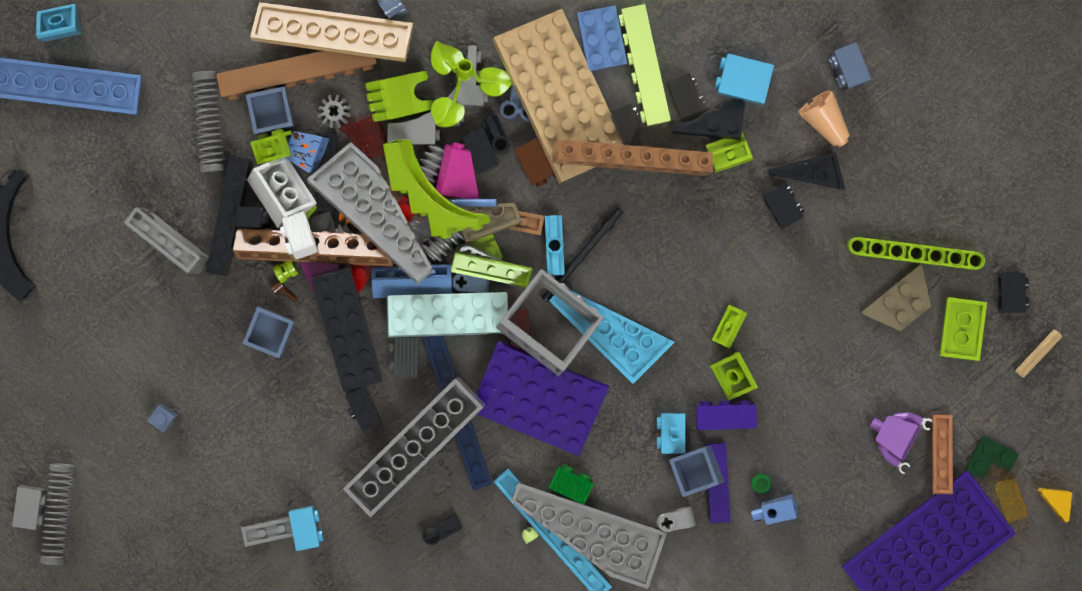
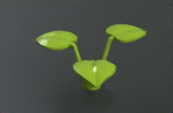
(447, 59)

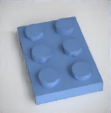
(602, 38)

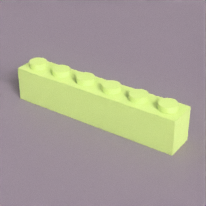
(645, 65)

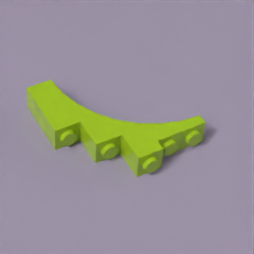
(409, 178)

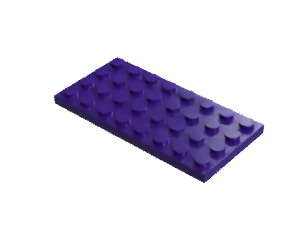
(932, 542)

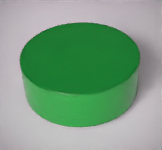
(761, 483)

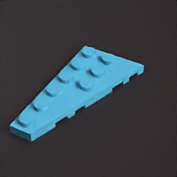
(620, 340)

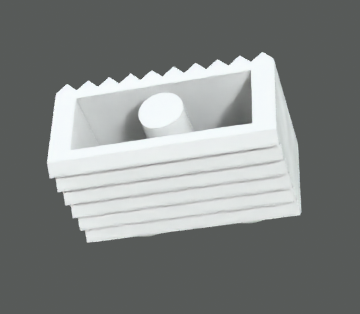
(299, 236)

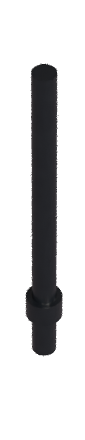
(607, 225)

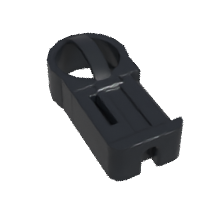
(444, 528)

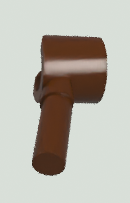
(277, 287)

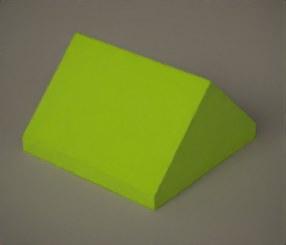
(734, 376)

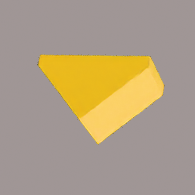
(1059, 502)

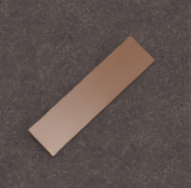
(942, 454)

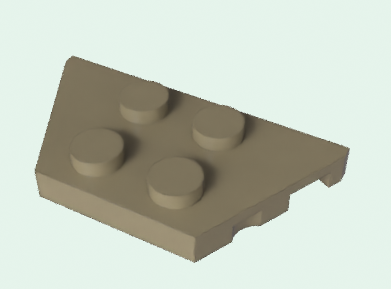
(901, 302)

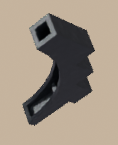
(11, 274)

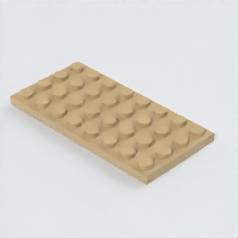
(556, 87)

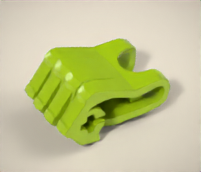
(396, 96)

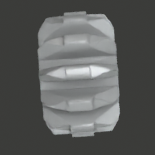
(327, 112)

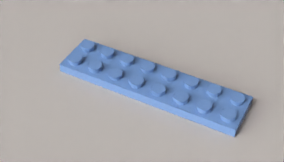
(70, 86)

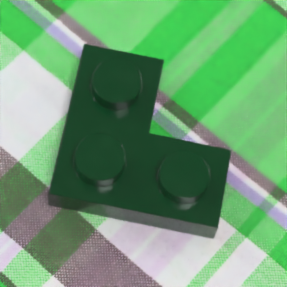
(988, 453)

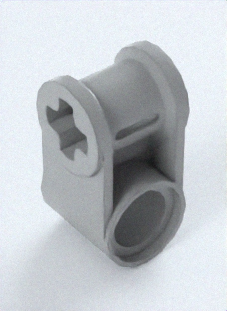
(680, 519)

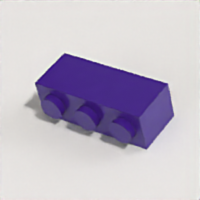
(726, 415)

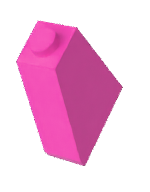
(457, 173)

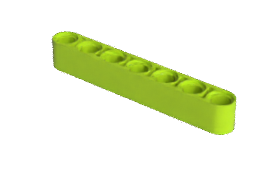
(925, 253)

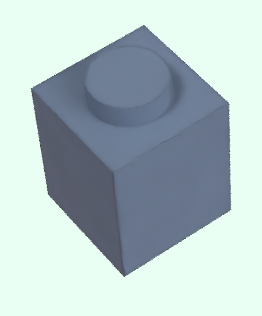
(162, 418)

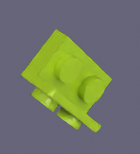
(271, 147)

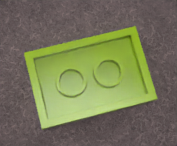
(963, 329)

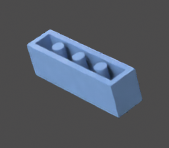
(394, 281)

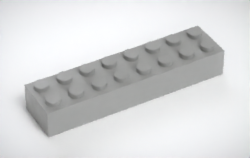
(414, 446)

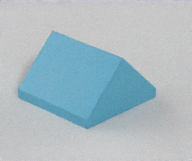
(58, 23)

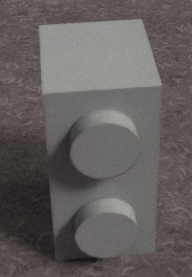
(29, 507)

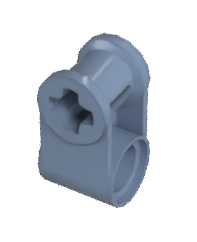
(473, 285)

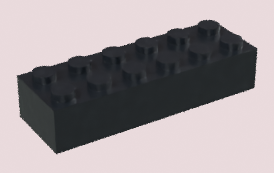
(346, 327)

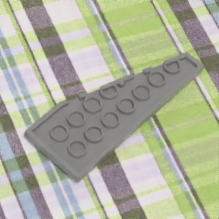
(364, 198)
(609, 541)

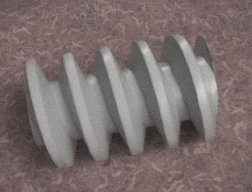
(432, 163)
(440, 245)

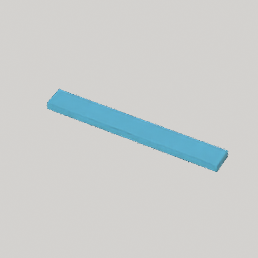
(579, 565)

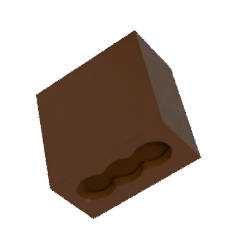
(534, 162)

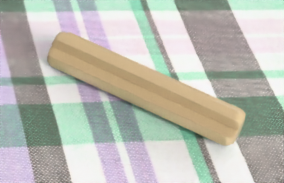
(1042, 349)

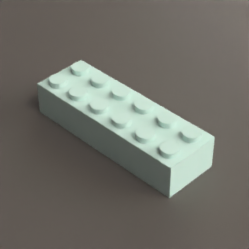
(445, 314)

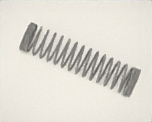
(202, 75)
(58, 560)

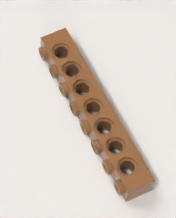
(632, 157)
(341, 254)

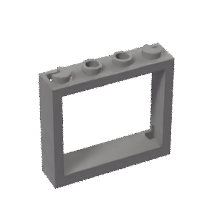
(167, 240)
(531, 346)

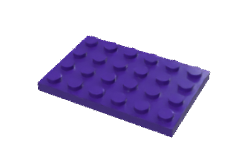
(537, 401)

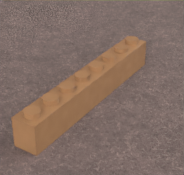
(291, 71)

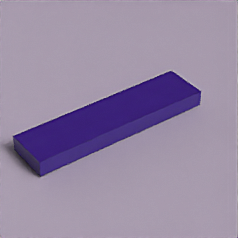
(719, 494)

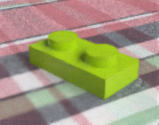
(729, 326)

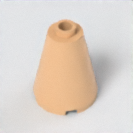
(826, 118)

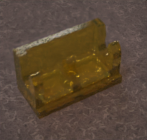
(1011, 499)

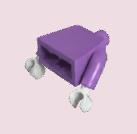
(897, 436)

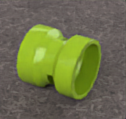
(290, 270)

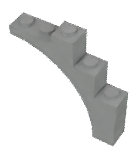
(423, 129)

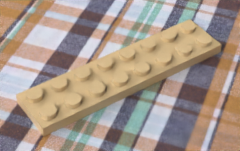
(332, 32)

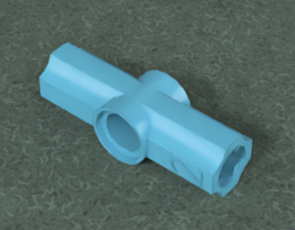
(554, 231)

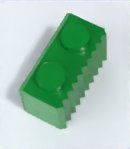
(571, 484)

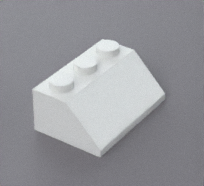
(280, 190)

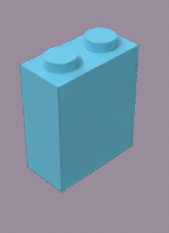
(744, 79)

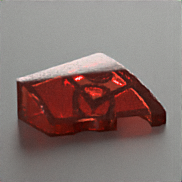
(367, 136)

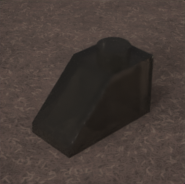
(626, 122)

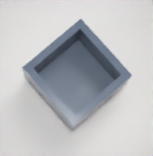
(849, 67)
(270, 110)
(269, 332)
(696, 471)

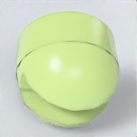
(529, 534)

